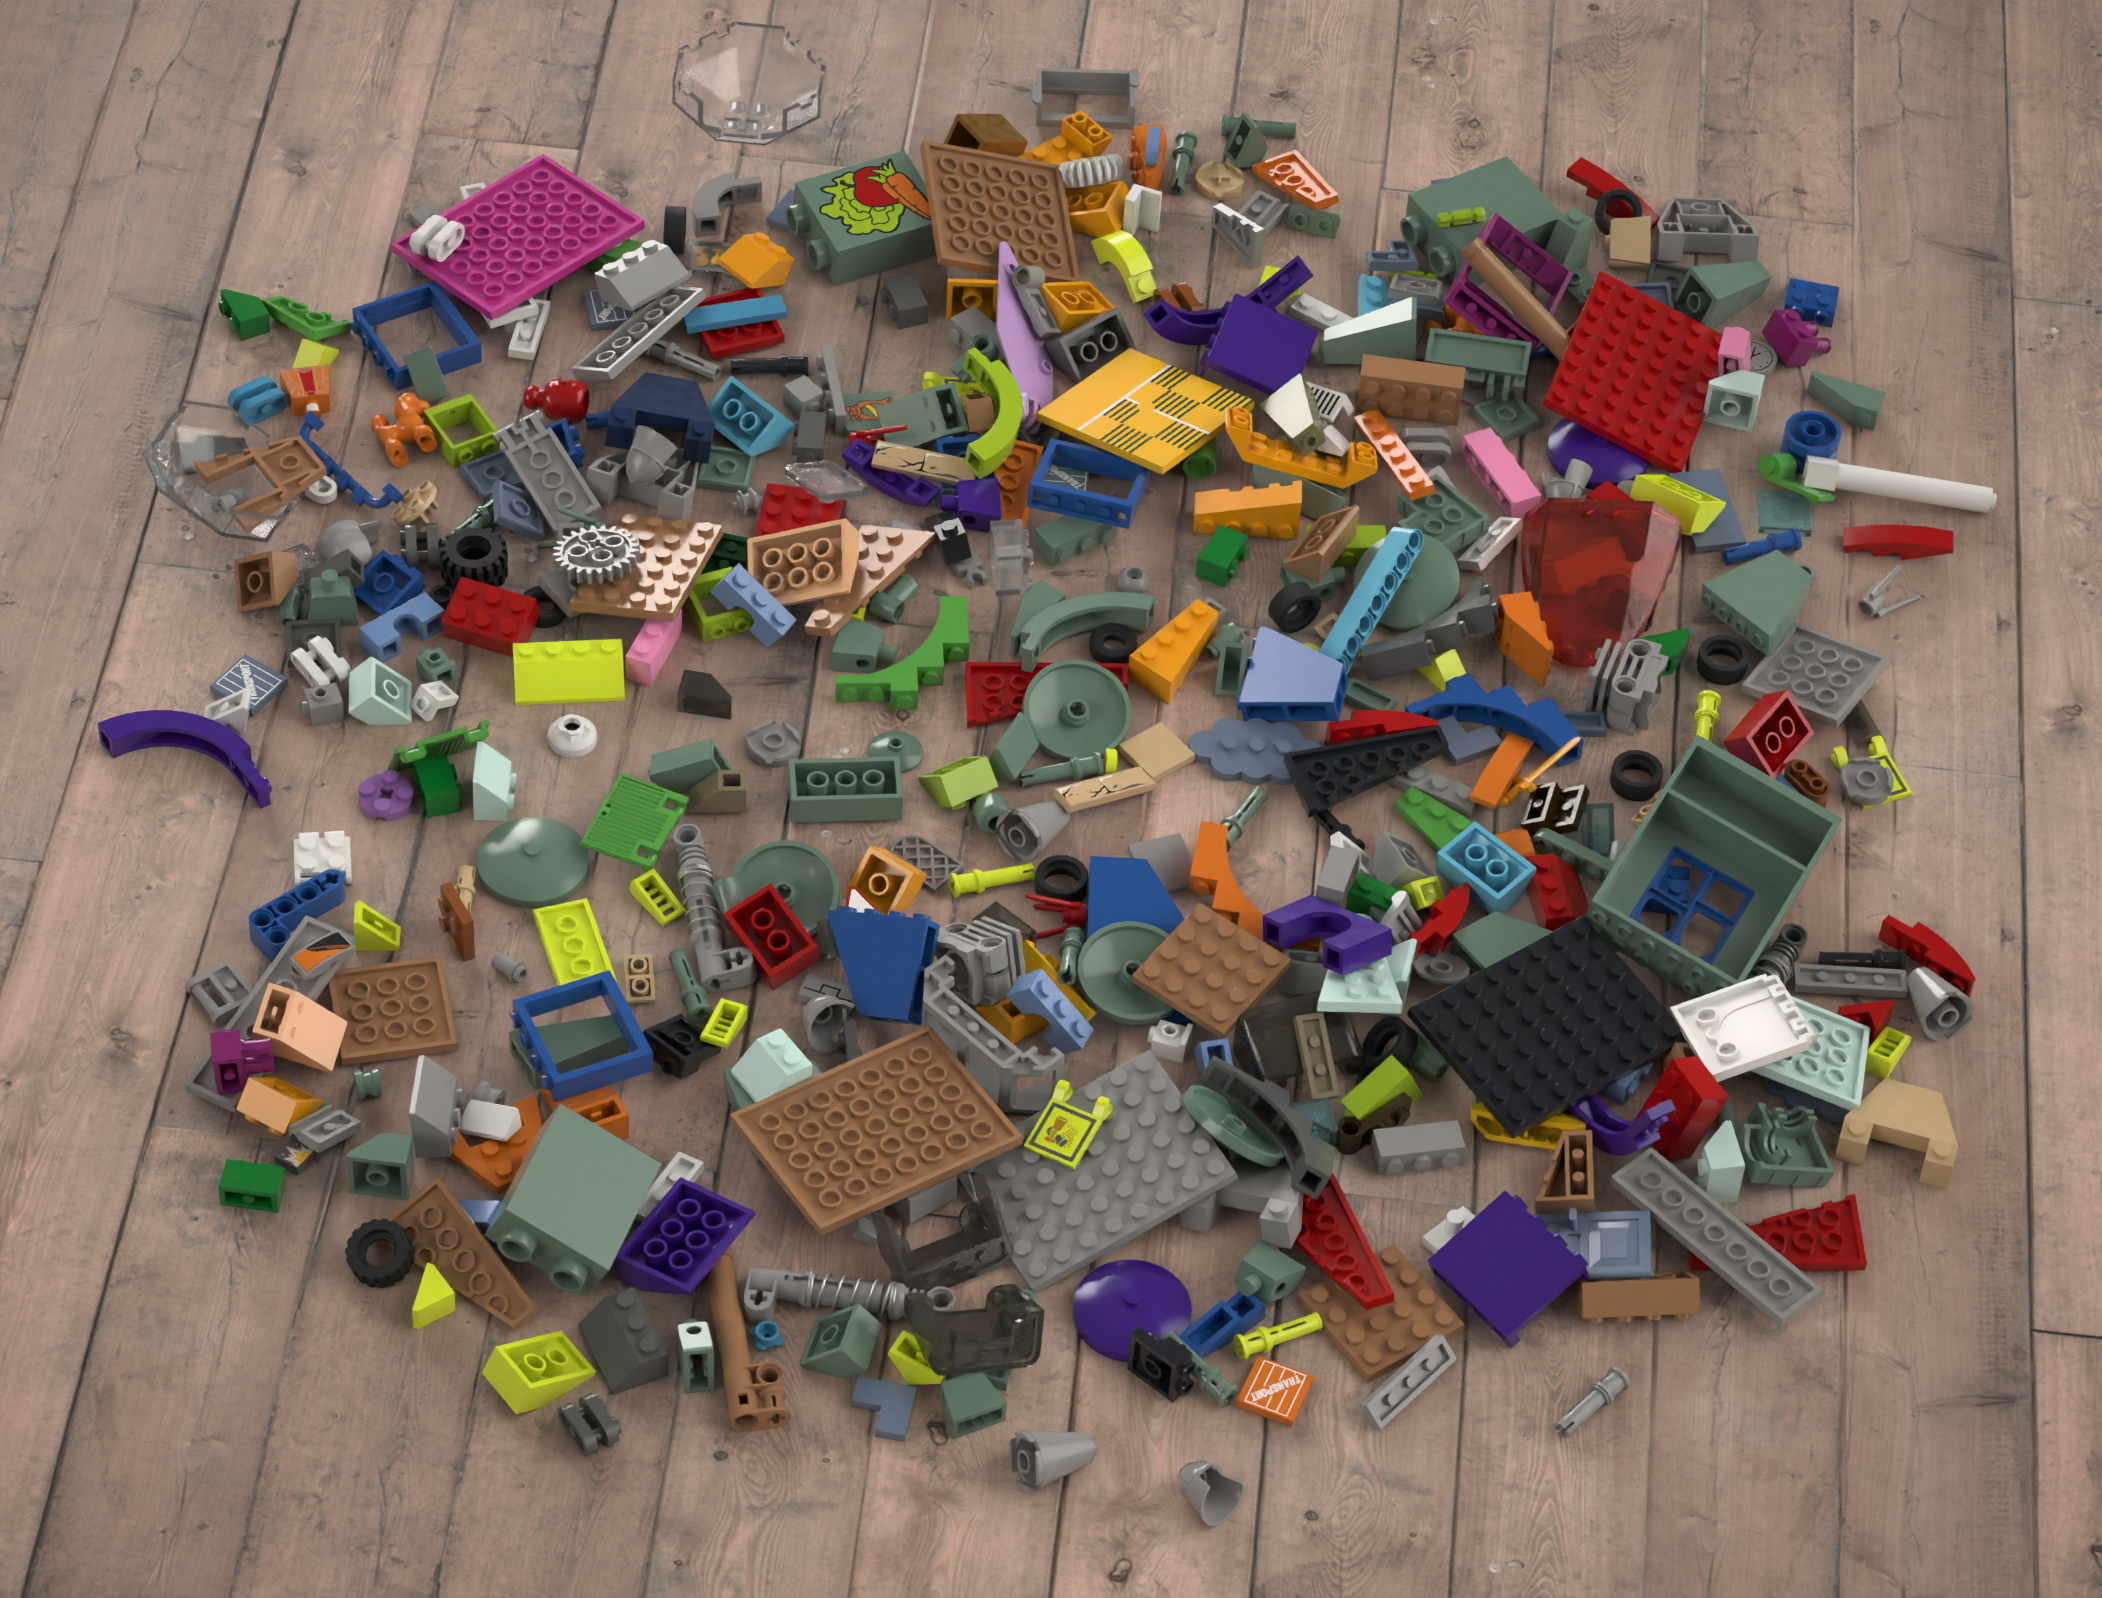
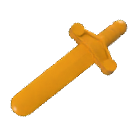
(1525, 784)

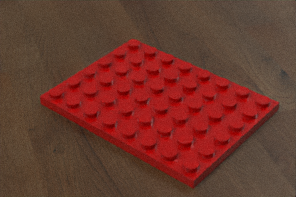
(1636, 373)

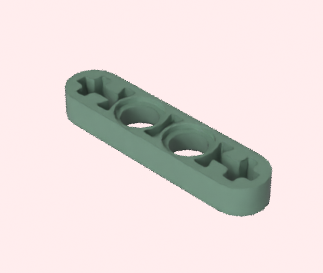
(1548, 842)

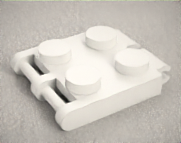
(318, 854)

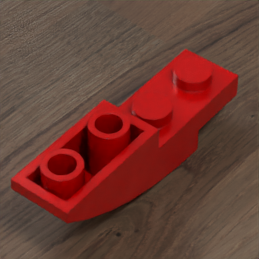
(1375, 723)
(1442, 923)
(1929, 950)

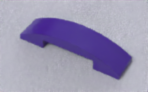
(894, 484)

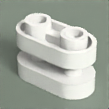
(437, 238)
(322, 651)

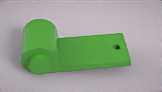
(1781, 470)

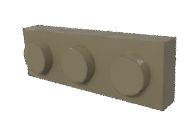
(1316, 1056)

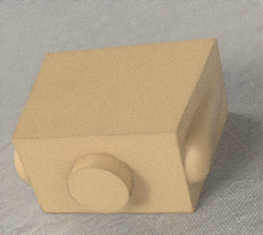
(1629, 243)

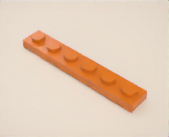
(1394, 454)

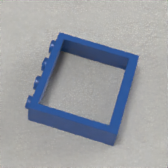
(408, 302)
(1084, 503)
(596, 1075)

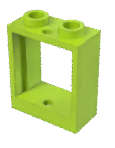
(464, 409)
(715, 626)

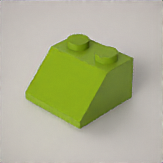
(960, 781)

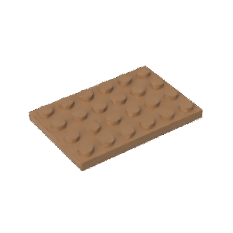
(667, 570)

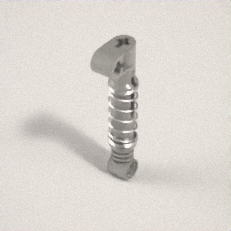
(706, 935)
(830, 1291)

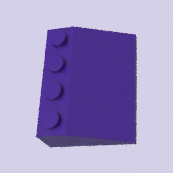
(680, 1240)

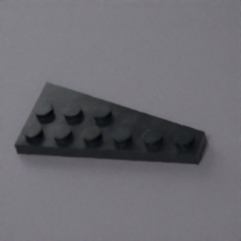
(1343, 770)

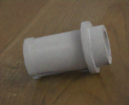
(515, 970)

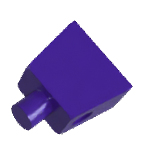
(974, 503)

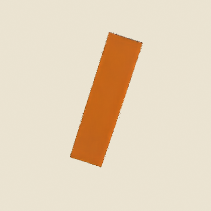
(1501, 770)

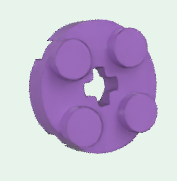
(386, 784)

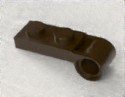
(1357, 1134)

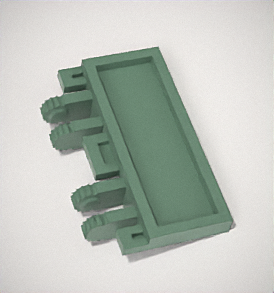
(1481, 356)

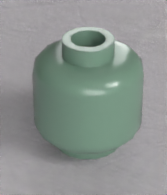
(987, 811)

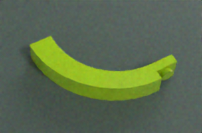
(996, 445)

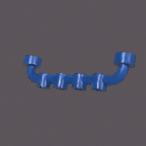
(343, 479)

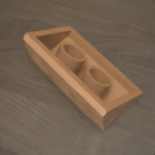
(1324, 543)

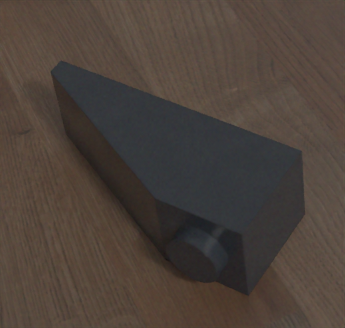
(950, 535)

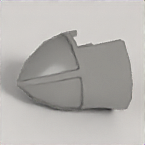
(648, 456)
(1572, 485)
(823, 1019)
(1211, 1491)

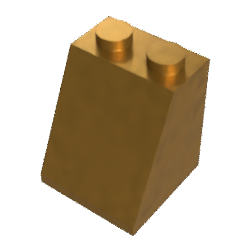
(987, 134)

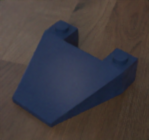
(667, 405)

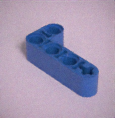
(275, 920)

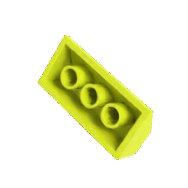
(568, 672)

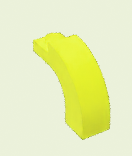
(1130, 260)

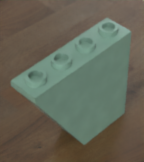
(1759, 598)
(1493, 939)

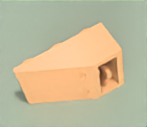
(299, 1028)

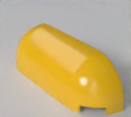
(1050, 965)
(1542, 1136)

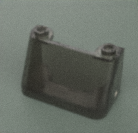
(1269, 1046)
(978, 1340)

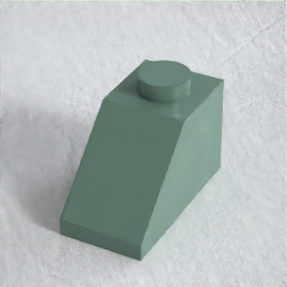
(1246, 143)

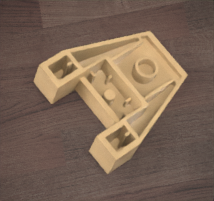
(1906, 1118)

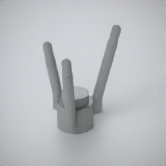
(1874, 601)

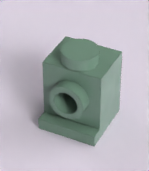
(433, 663)

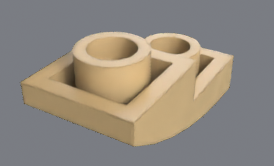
(639, 978)

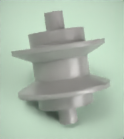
(746, 501)

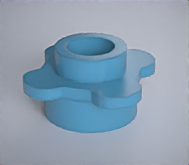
(770, 1329)

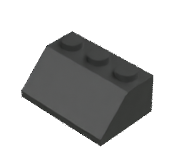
(1090, 345)
(624, 1342)

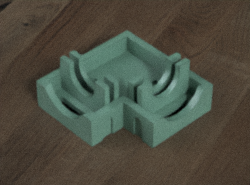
(1444, 516)
(1784, 1148)

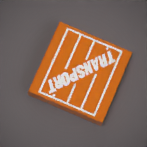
(1275, 1391)

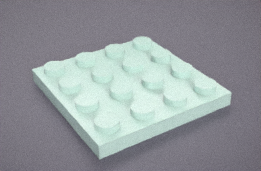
(1832, 1065)

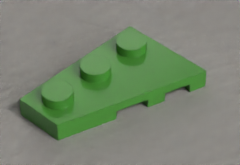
(298, 318)
(1431, 818)

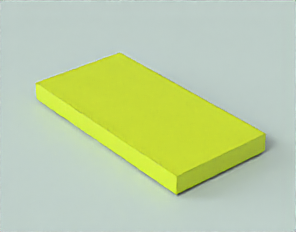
(571, 941)

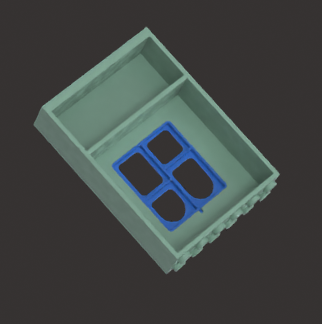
(1737, 832)

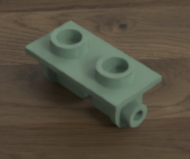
(1313, 221)
(1579, 285)

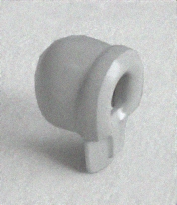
(350, 536)

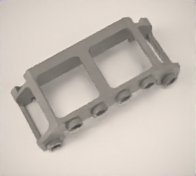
(946, 1010)

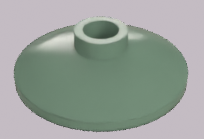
(898, 745)

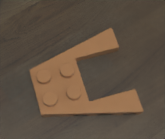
(285, 463)

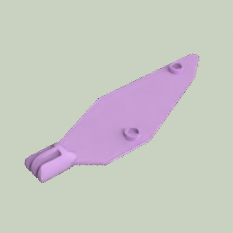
(1022, 347)

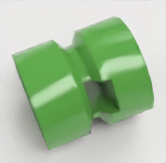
(1202, 462)

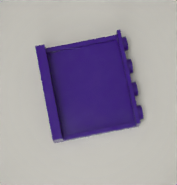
(1257, 345)
(1507, 1266)

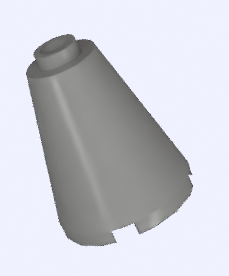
(1031, 829)
(1938, 1004)
(1048, 1456)

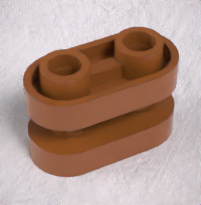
(1179, 297)
(1807, 781)

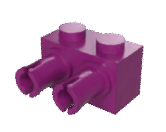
(1794, 338)
(236, 1059)

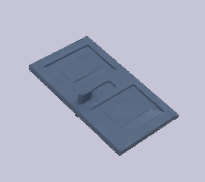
(1610, 1242)

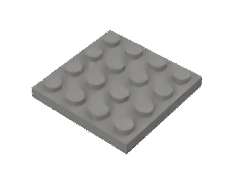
(1819, 672)

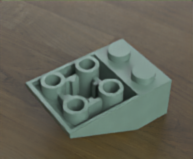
(928, 416)

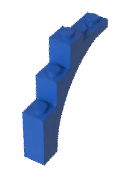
(1503, 709)

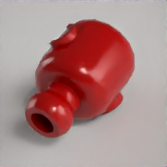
(559, 399)

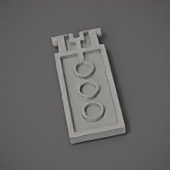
(546, 471)

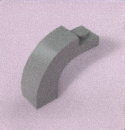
(718, 195)

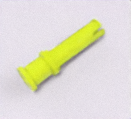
(1707, 713)
(978, 880)
(1265, 1338)

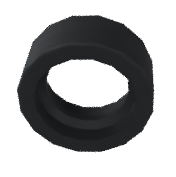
(1615, 194)
(675, 228)
(1289, 597)
(1722, 674)
(1636, 790)
(1062, 865)
(1382, 1033)

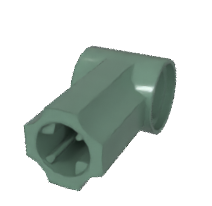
(978, 341)
(892, 602)
(1427, 1061)

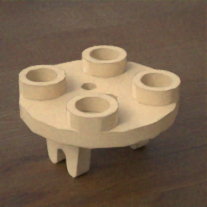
(414, 505)

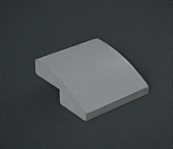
(1168, 860)

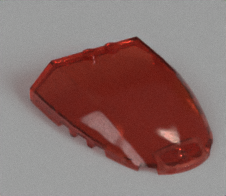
(1596, 570)

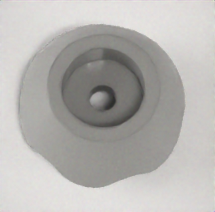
(1133, 580)

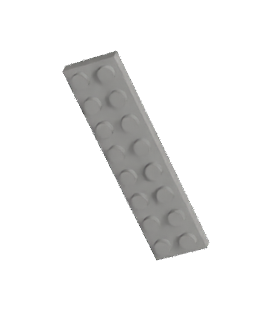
(281, 973)
(1716, 1236)

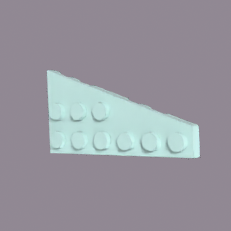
(1363, 990)

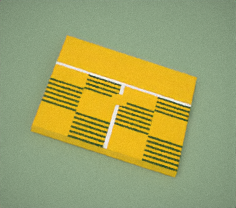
(1143, 410)

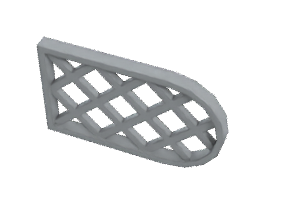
(929, 845)

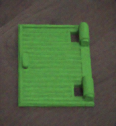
(446, 743)
(634, 821)

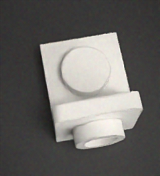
(431, 698)

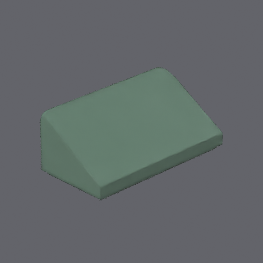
(426, 375)

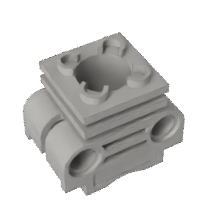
(1628, 684)
(985, 957)

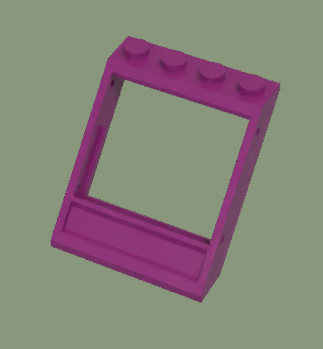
(1529, 258)

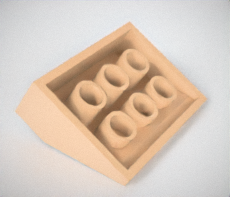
(805, 561)

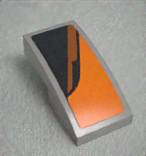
(318, 955)

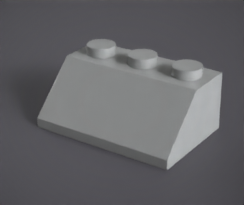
(640, 276)
(434, 1110)

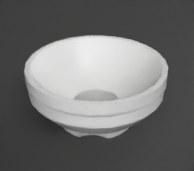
(572, 743)

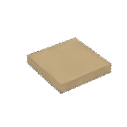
(1157, 751)

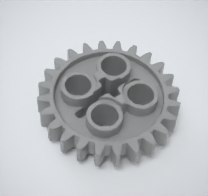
(596, 554)

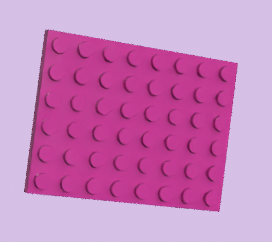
(524, 236)

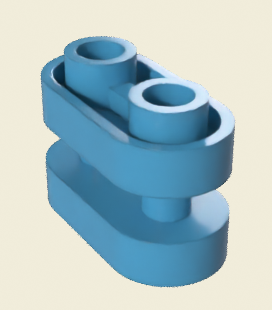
(258, 400)

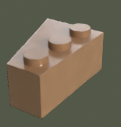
(1570, 1176)

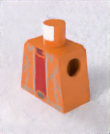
(307, 389)

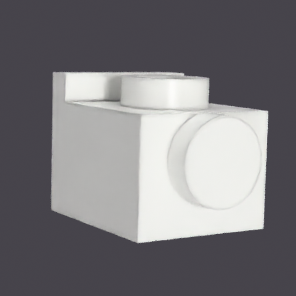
(1170, 1040)

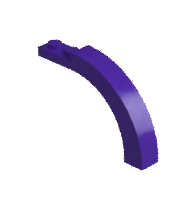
(1197, 327)
(187, 731)
(1618, 1135)

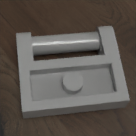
(1401, 918)
(227, 984)

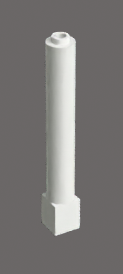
(1831, 475)

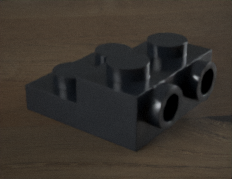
(678, 1046)
(1161, 1365)

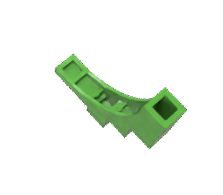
(924, 667)

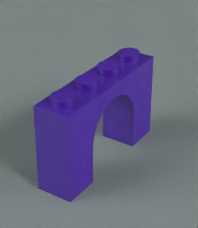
(1351, 941)

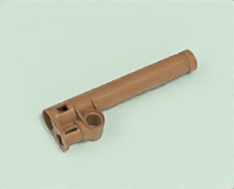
(1517, 297)
(744, 1383)

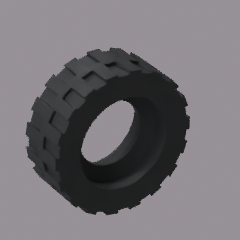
(392, 1271)

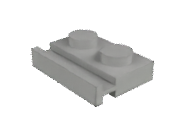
(1264, 211)
(324, 1128)

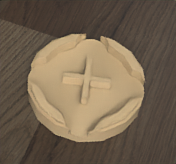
(1219, 180)

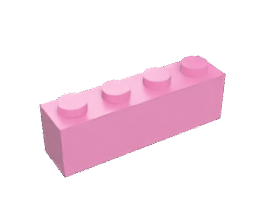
(1500, 473)

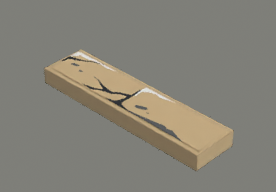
(921, 463)
(1104, 789)

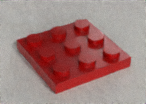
(739, 338)
(793, 508)

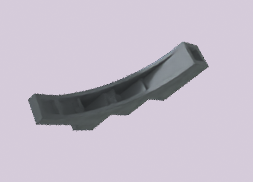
(1446, 632)
(1267, 1104)

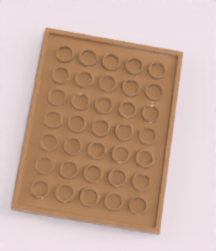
(875, 1130)

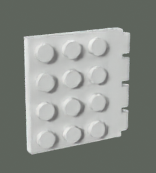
(1744, 1026)

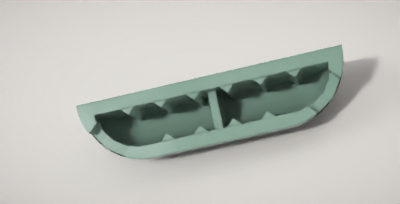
(1317, 497)

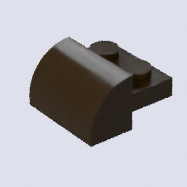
(1555, 808)

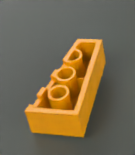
(1251, 511)
(1173, 651)

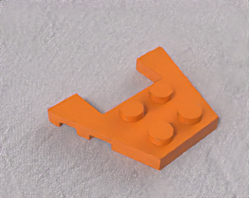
(496, 1160)

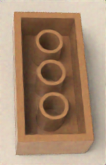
(1411, 389)

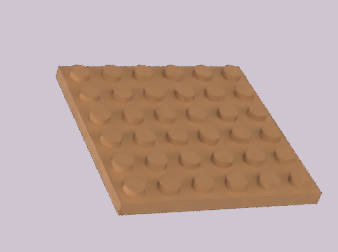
(996, 198)

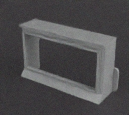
(1086, 82)

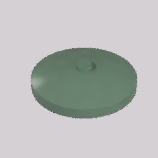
(1424, 592)
(1077, 709)
(532, 862)
(799, 876)
(1107, 971)
(1231, 1126)

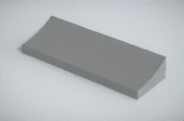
(637, 334)

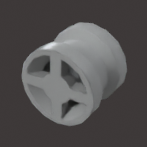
(486, 1093)

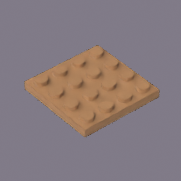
(1211, 970)
(393, 1010)
(1388, 1334)

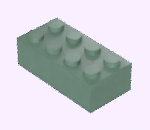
(845, 789)

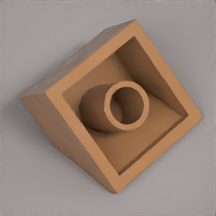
(263, 579)

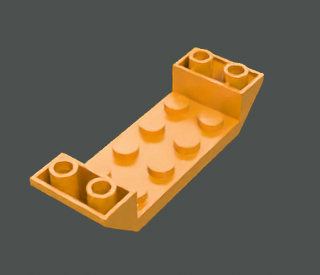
(1078, 139)
(1284, 457)

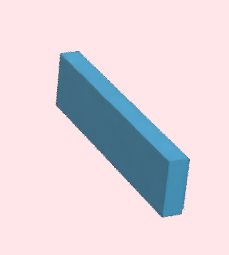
(735, 314)

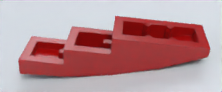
(1600, 182)
(1904, 539)

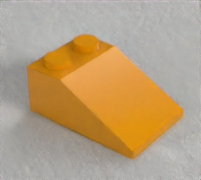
(1097, 208)
(1073, 302)

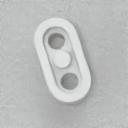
(323, 491)

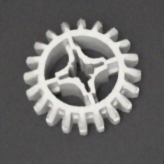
(1092, 170)

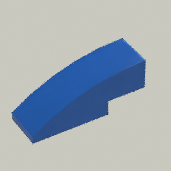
(1222, 1322)

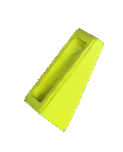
(659, 886)
(728, 1010)
(1884, 1055)

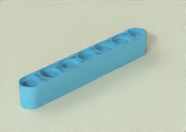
(1372, 595)

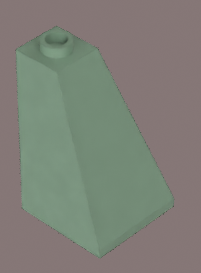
(1720, 290)
(1379, 333)

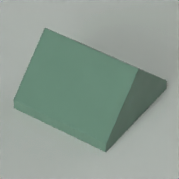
(1013, 749)

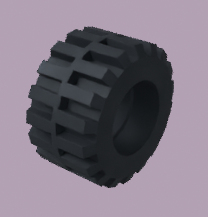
(474, 555)

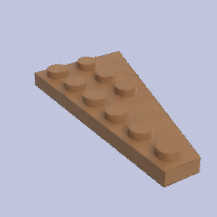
(880, 561)
(461, 1253)

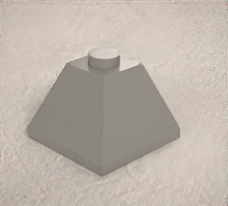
(1398, 861)

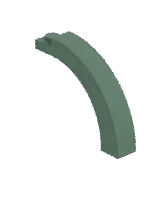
(1081, 615)

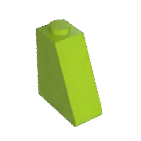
(1379, 1089)

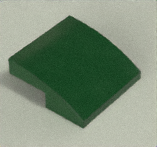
(728, 553)

